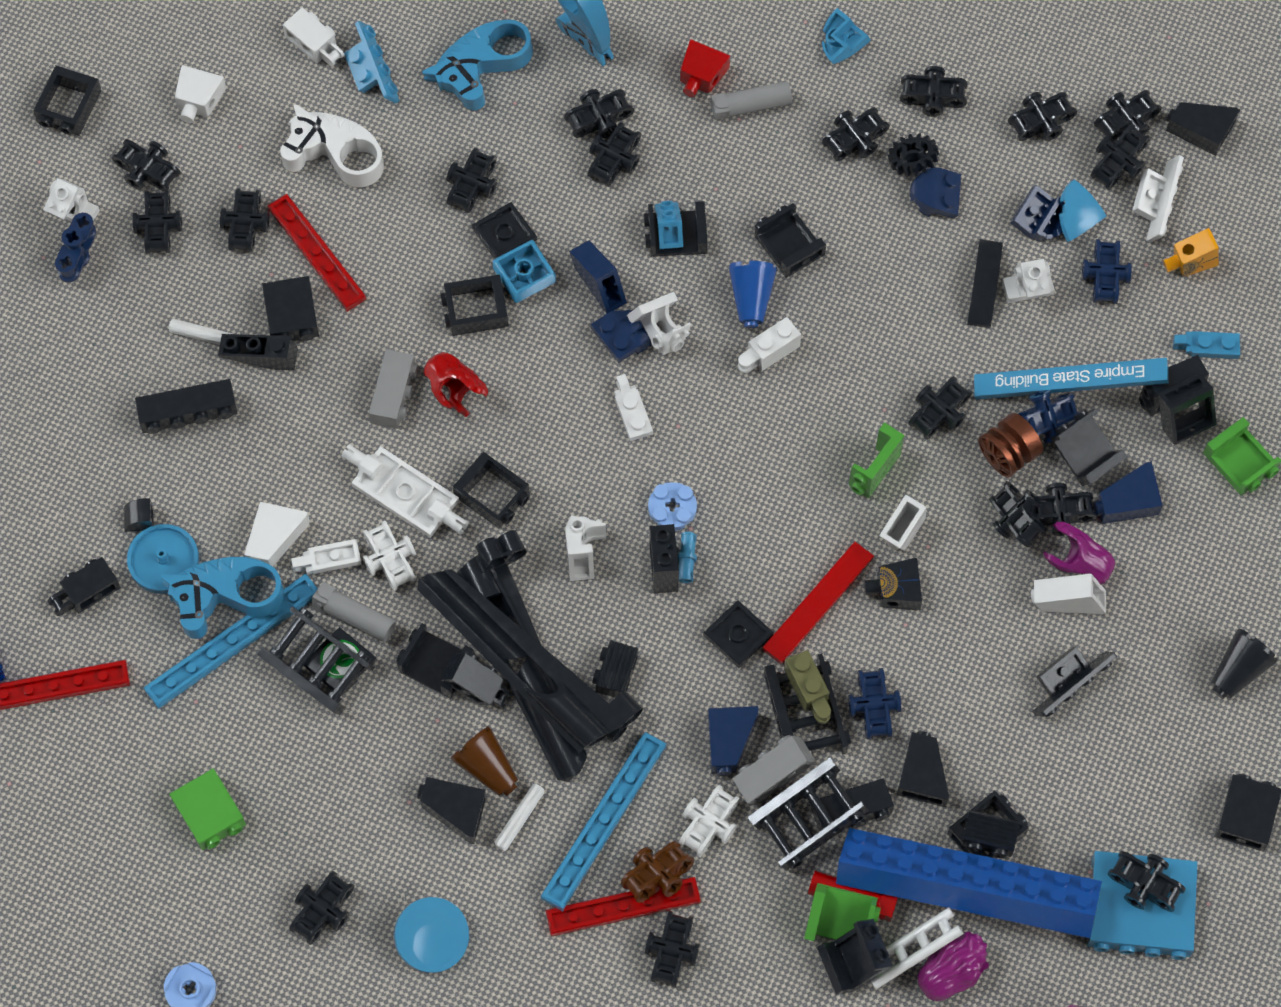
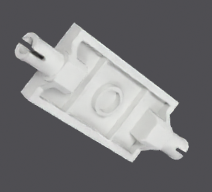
(404, 491)

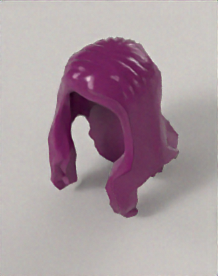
(1084, 555)
(953, 967)

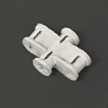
(389, 555)
(709, 821)

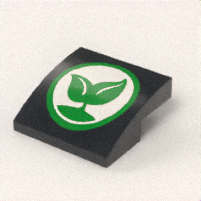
(342, 664)

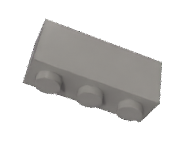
(393, 389)
(773, 769)

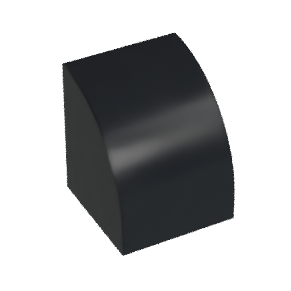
(138, 515)

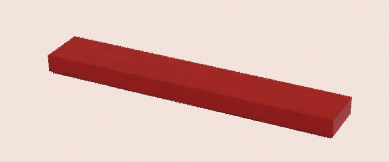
(316, 252)
(818, 603)
(64, 684)
(618, 908)

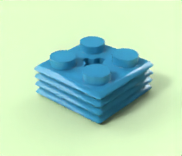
(531, 260)

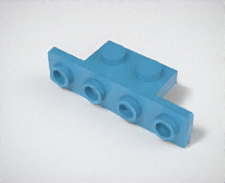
(368, 64)

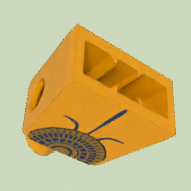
(1194, 254)

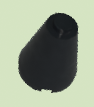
(1241, 664)

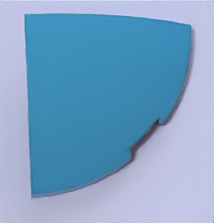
(842, 37)
(1079, 211)

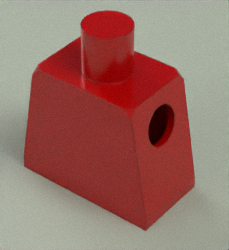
(702, 68)

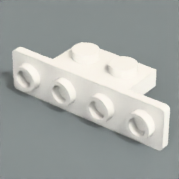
(1156, 196)

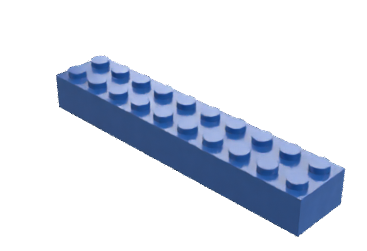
(969, 882)

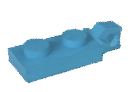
(1209, 344)

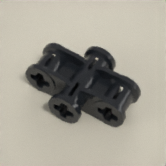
(926, 91)
(598, 113)
(1123, 113)
(1042, 116)
(855, 134)
(614, 154)
(1120, 156)
(146, 165)
(471, 180)
(244, 220)
(157, 222)
(940, 407)
(1064, 507)
(1017, 514)
(1154, 885)
(321, 907)
(672, 949)

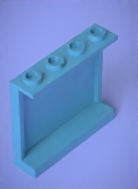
(1148, 929)

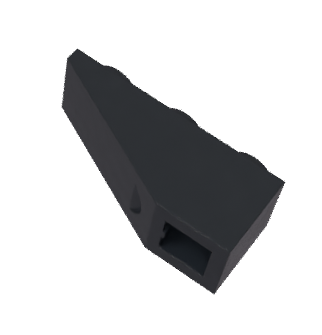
(260, 350)

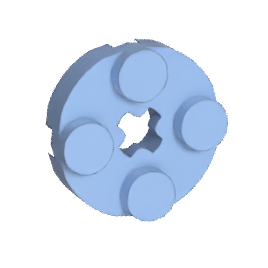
(677, 493)
(186, 975)

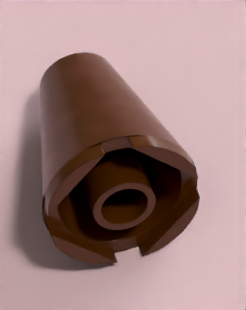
(487, 762)

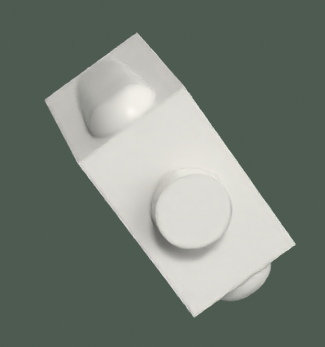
(904, 523)

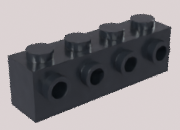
(186, 406)

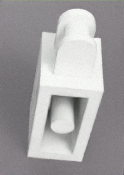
(312, 37)
(770, 346)

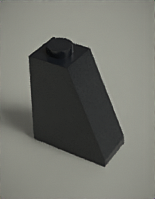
(1202, 124)
(923, 771)
(454, 806)

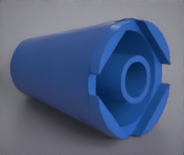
(752, 290)

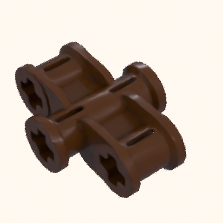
(657, 871)

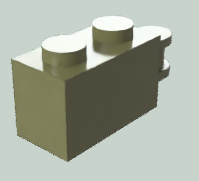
(808, 685)

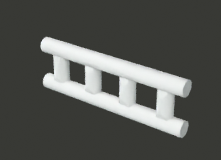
(926, 950)

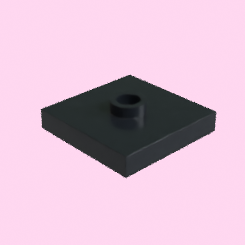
(503, 230)
(738, 633)

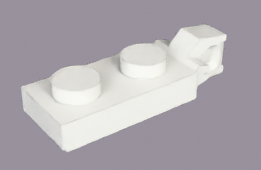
(632, 410)
(328, 557)

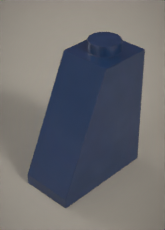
(599, 276)
(1130, 497)
(728, 736)

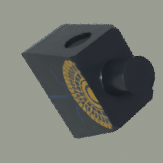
(897, 585)

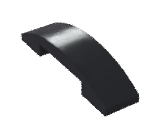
(985, 283)

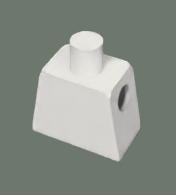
(197, 92)

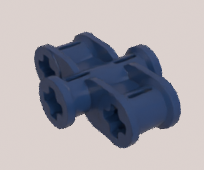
(74, 252)
(1106, 271)
(1049, 412)
(874, 703)

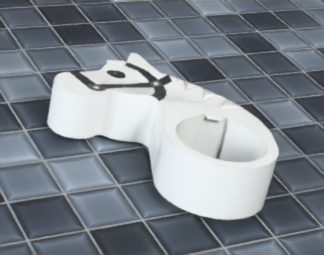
(333, 136)

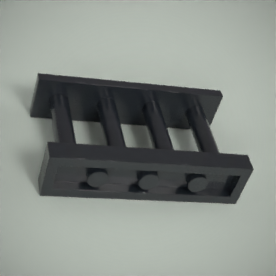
(294, 669)
(781, 703)
(786, 804)

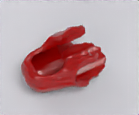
(458, 378)

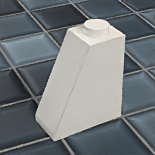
(274, 532)
(1070, 595)

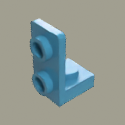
(669, 225)

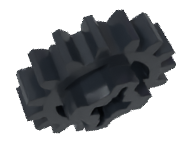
(913, 154)

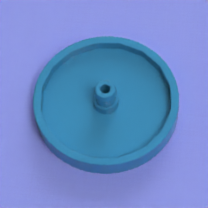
(159, 552)
(431, 935)

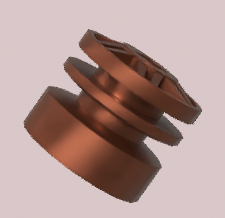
(1010, 445)

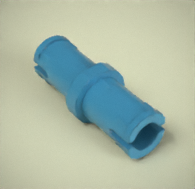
(687, 557)

